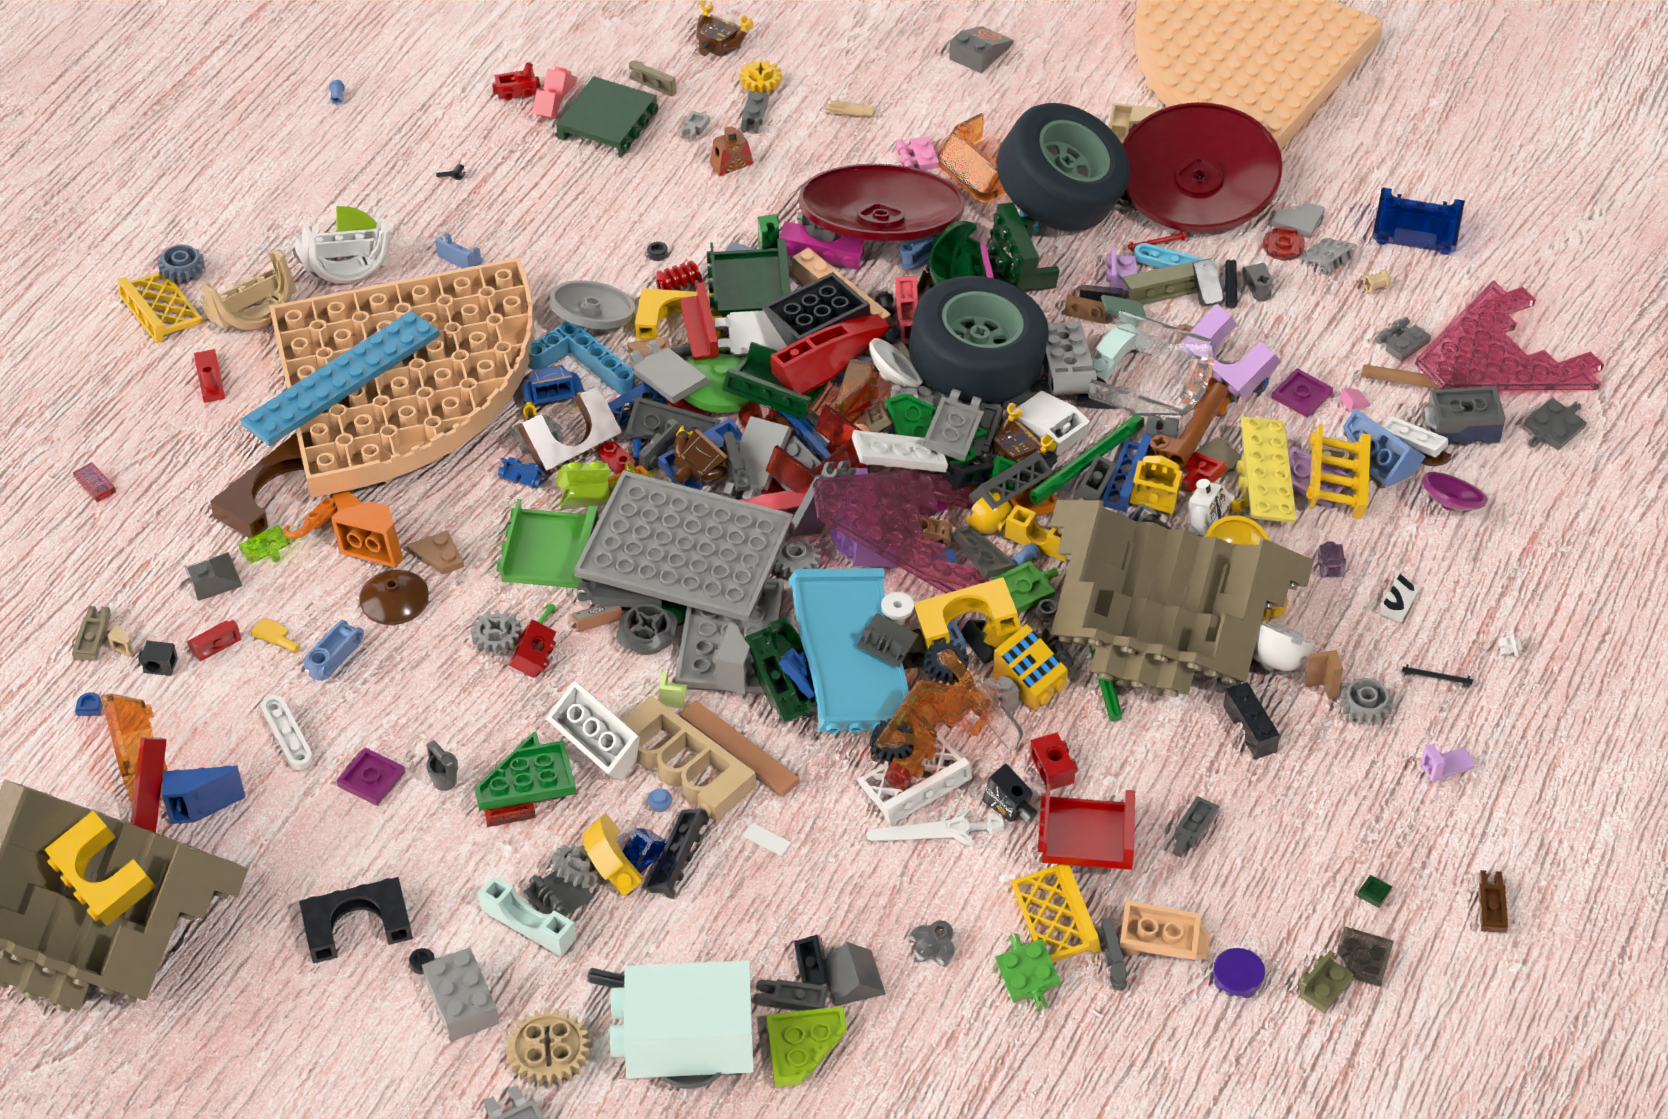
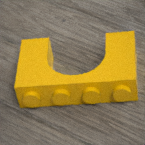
(657, 305)
(987, 598)
(105, 898)

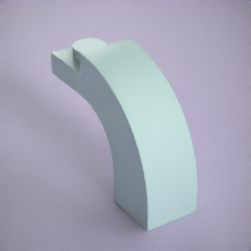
(1111, 351)

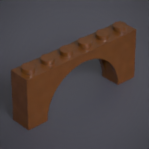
(237, 502)

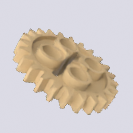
(523, 1049)

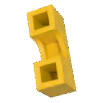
(1024, 529)

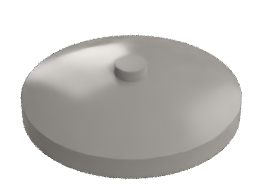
(591, 304)

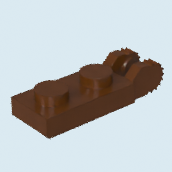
(1492, 903)

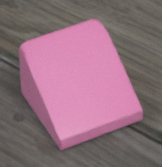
(1353, 399)

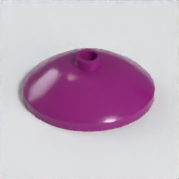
(1453, 492)

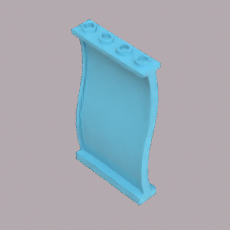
(849, 683)

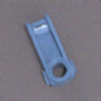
(916, 251)
(332, 650)

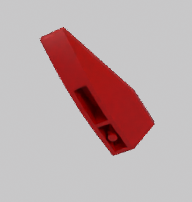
(825, 353)

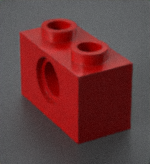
(533, 649)
(1053, 761)

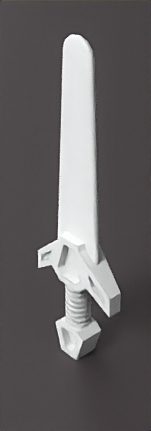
(955, 828)

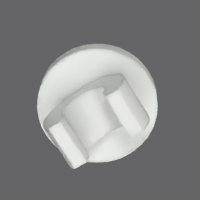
(1509, 645)

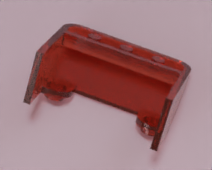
(841, 447)

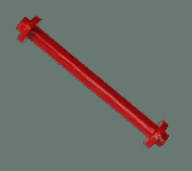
(1182, 236)

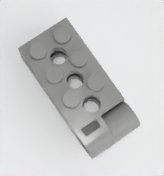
(1068, 359)

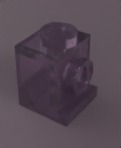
(1331, 554)

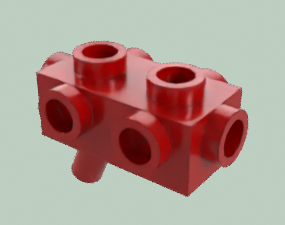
(516, 83)

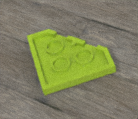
(802, 1041)

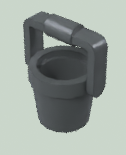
(441, 767)

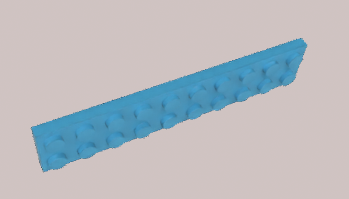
(339, 378)

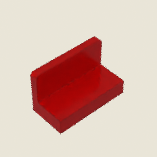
(215, 639)

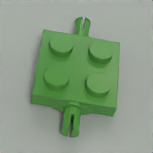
(1028, 585)
(1028, 971)

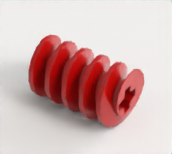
(678, 276)

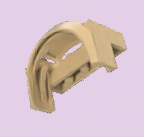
(228, 307)

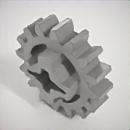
(496, 632)
(575, 866)

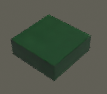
(1374, 891)

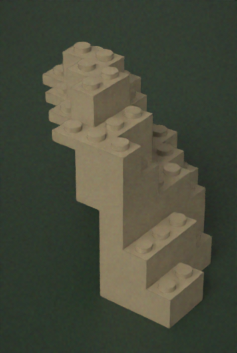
(1164, 598)
(48, 936)

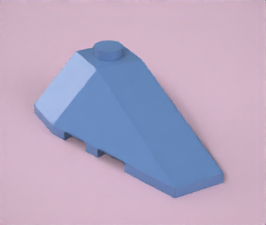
(1389, 455)

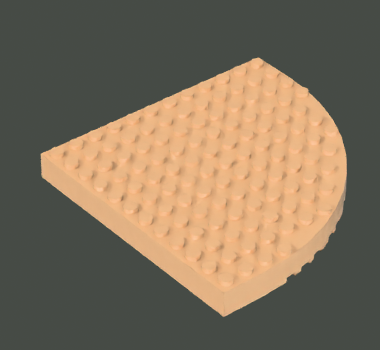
(1252, 54)
(429, 398)

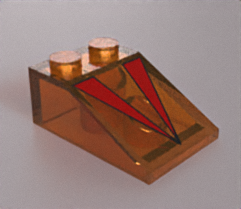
(857, 389)

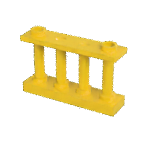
(1359, 466)

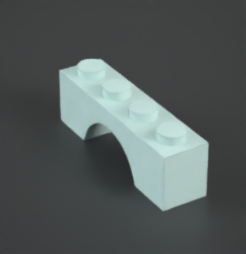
(505, 905)

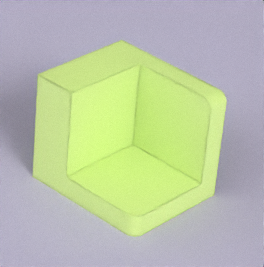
(670, 693)

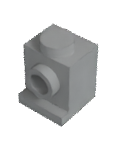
(1010, 694)

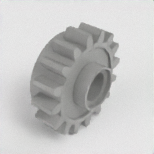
(797, 555)
(1366, 700)

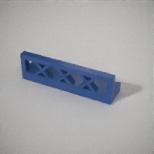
(628, 398)
(808, 436)
(1125, 491)

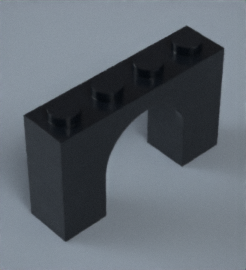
(324, 911)

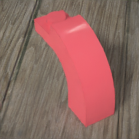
(906, 303)

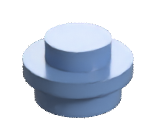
(659, 800)

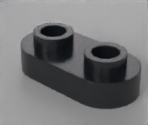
(891, 335)

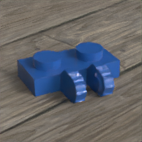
(796, 667)

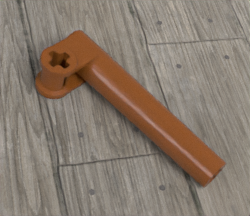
(1181, 449)

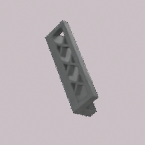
(1012, 476)

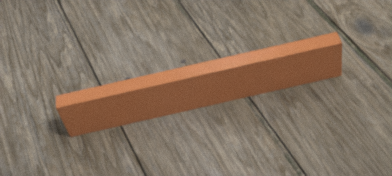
(766, 767)

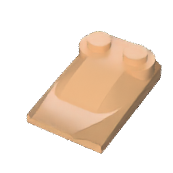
(1162, 932)

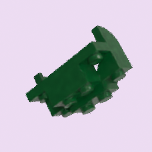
(946, 245)
(780, 690)

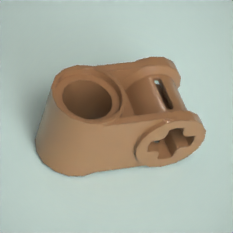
(933, 530)

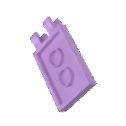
(1300, 474)

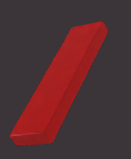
(148, 783)

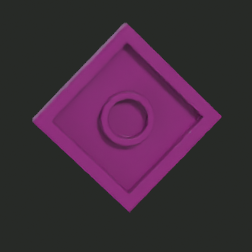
(1302, 392)
(371, 776)

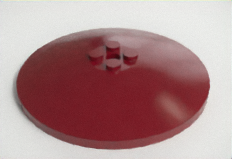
(1205, 140)
(881, 202)

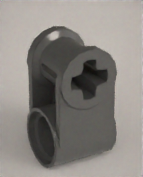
(1258, 281)

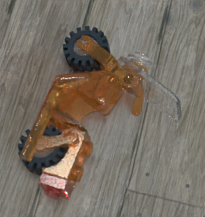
(936, 703)

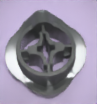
(645, 637)

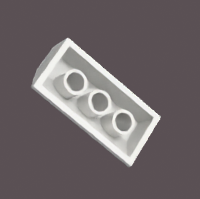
(595, 731)

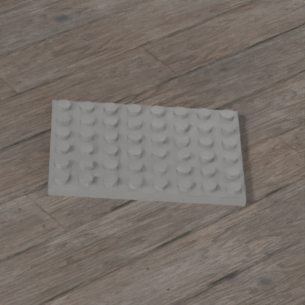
(684, 545)

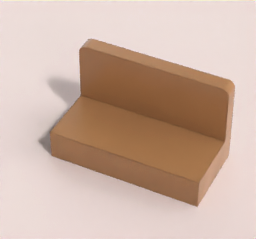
(1324, 670)

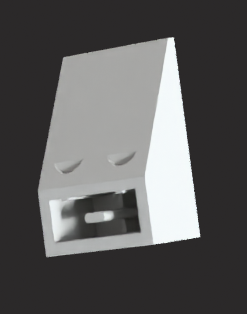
(1052, 416)

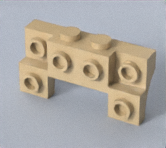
(1126, 116)

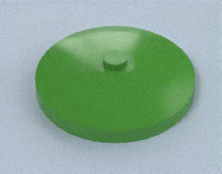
(711, 396)

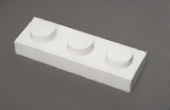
(1416, 436)

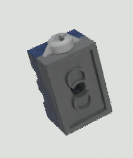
(1465, 414)

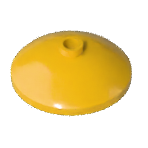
(1237, 530)

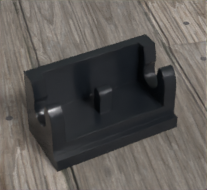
(968, 474)

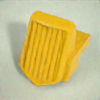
(1157, 483)

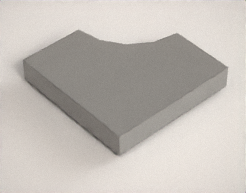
(1302, 219)

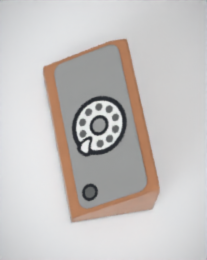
(596, 616)

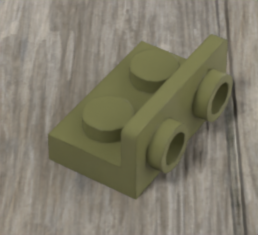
(1324, 982)

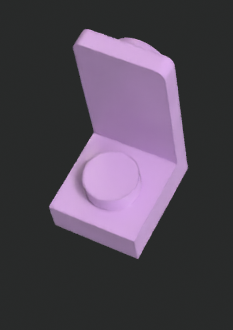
(1445, 765)

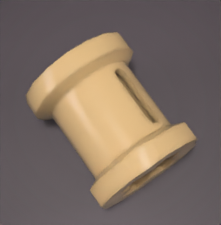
(1376, 281)

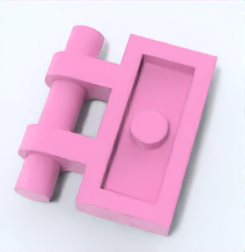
(923, 153)

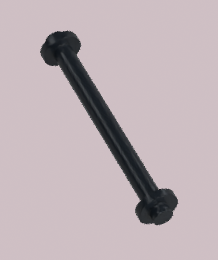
(1467, 681)

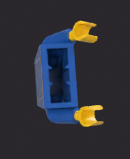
(550, 385)

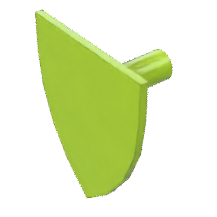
(353, 219)

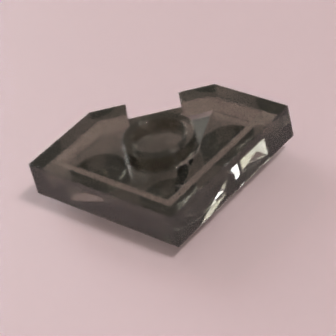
(1365, 955)

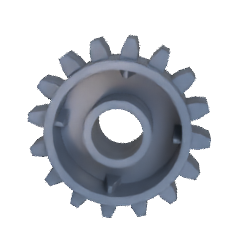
(181, 263)

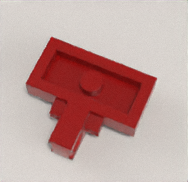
(1200, 468)

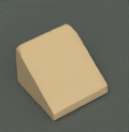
(119, 641)

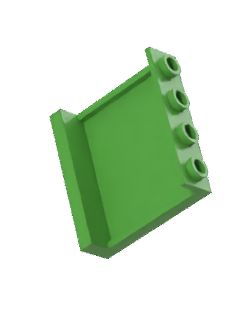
(545, 546)

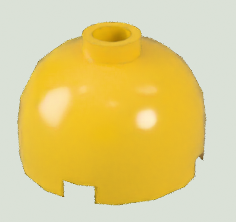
(988, 520)

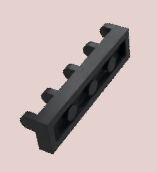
(677, 852)

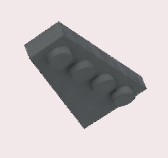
(652, 418)

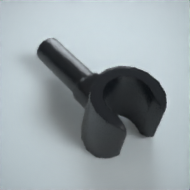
(456, 173)

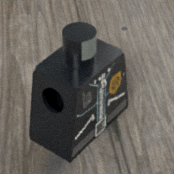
(1009, 795)

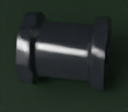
(885, 300)

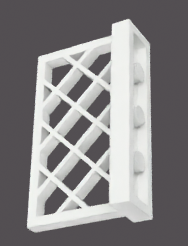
(924, 790)

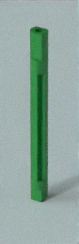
(1082, 462)

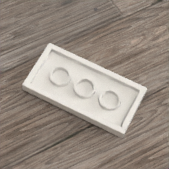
(897, 451)

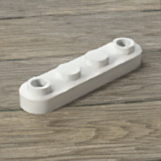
(287, 732)

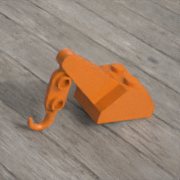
(360, 528)

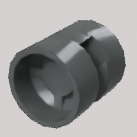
(1155, 423)

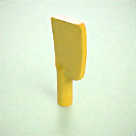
(274, 633)

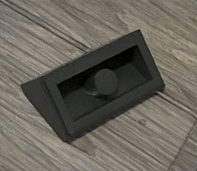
(974, 636)

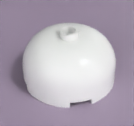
(1281, 647)

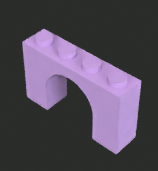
(1243, 375)

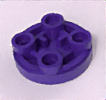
(1238, 972)

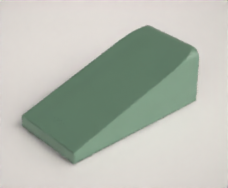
(1114, 304)

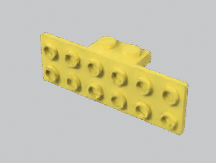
(1266, 470)

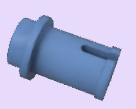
(336, 88)
(1027, 554)

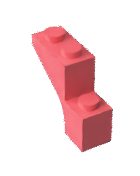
(556, 87)

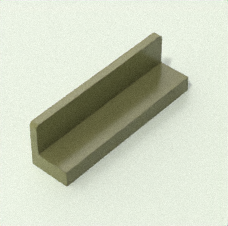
(1161, 283)

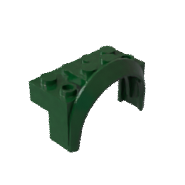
(1016, 235)

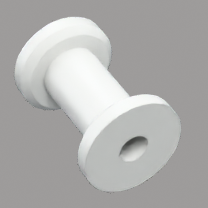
(898, 607)

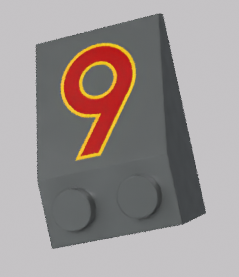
(978, 47)

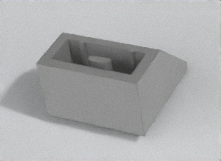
(732, 661)

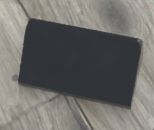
(1095, 292)

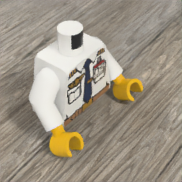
(1210, 504)

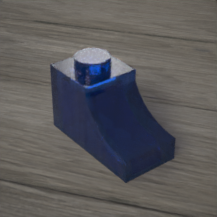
(643, 848)

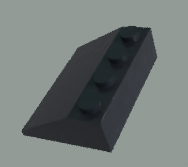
(815, 308)

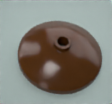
(394, 597)

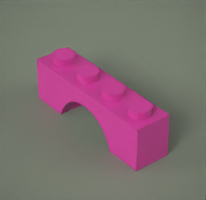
(841, 252)

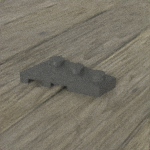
(983, 554)

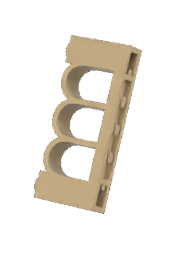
(713, 798)

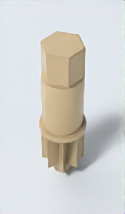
(850, 109)

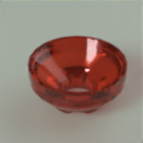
(756, 410)

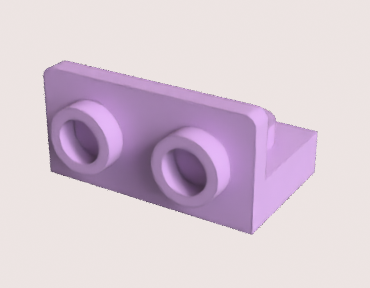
(1120, 267)

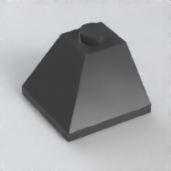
(213, 576)

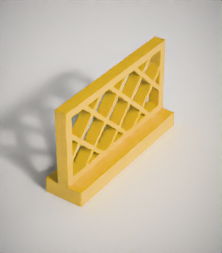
(144, 309)
(1073, 900)

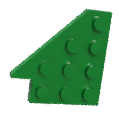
(914, 418)
(528, 775)

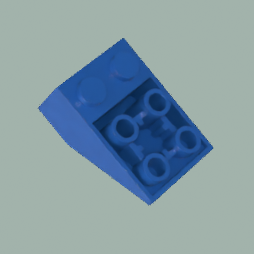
(200, 792)

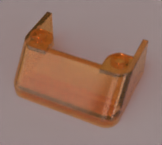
(968, 164)
(127, 722)

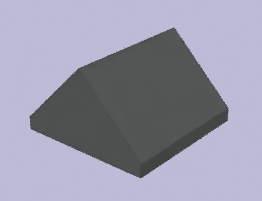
(853, 974)

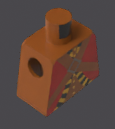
(730, 152)

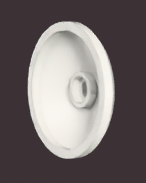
(893, 364)

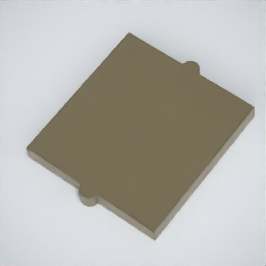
(1221, 451)

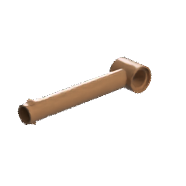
(1396, 375)

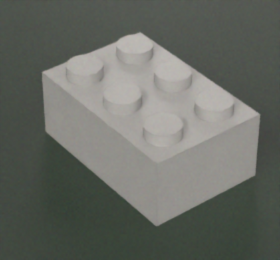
(460, 994)

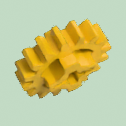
(761, 76)

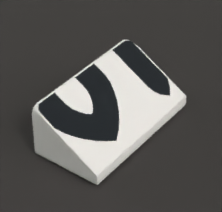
(1399, 599)

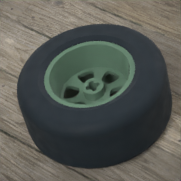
(1063, 167)
(980, 312)

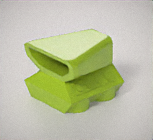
(583, 484)

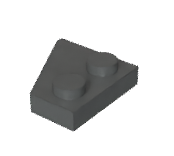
(658, 446)

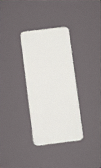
(766, 839)

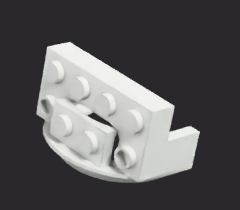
(317, 248)

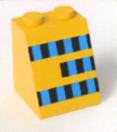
(1031, 667)

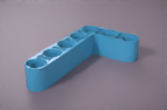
(588, 350)

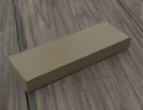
(877, 417)

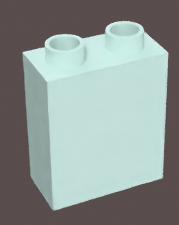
(684, 1019)

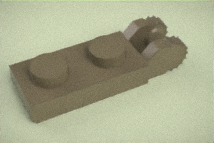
(653, 78)
(91, 634)

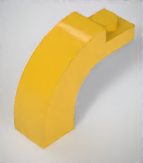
(607, 857)

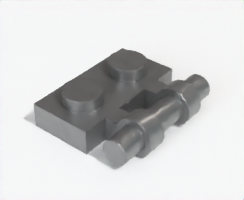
(1407, 343)

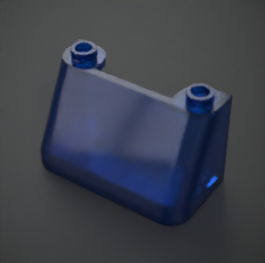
(1417, 223)

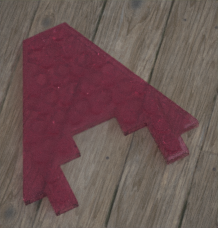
(1480, 354)
(885, 517)

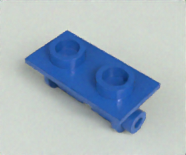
(529, 473)

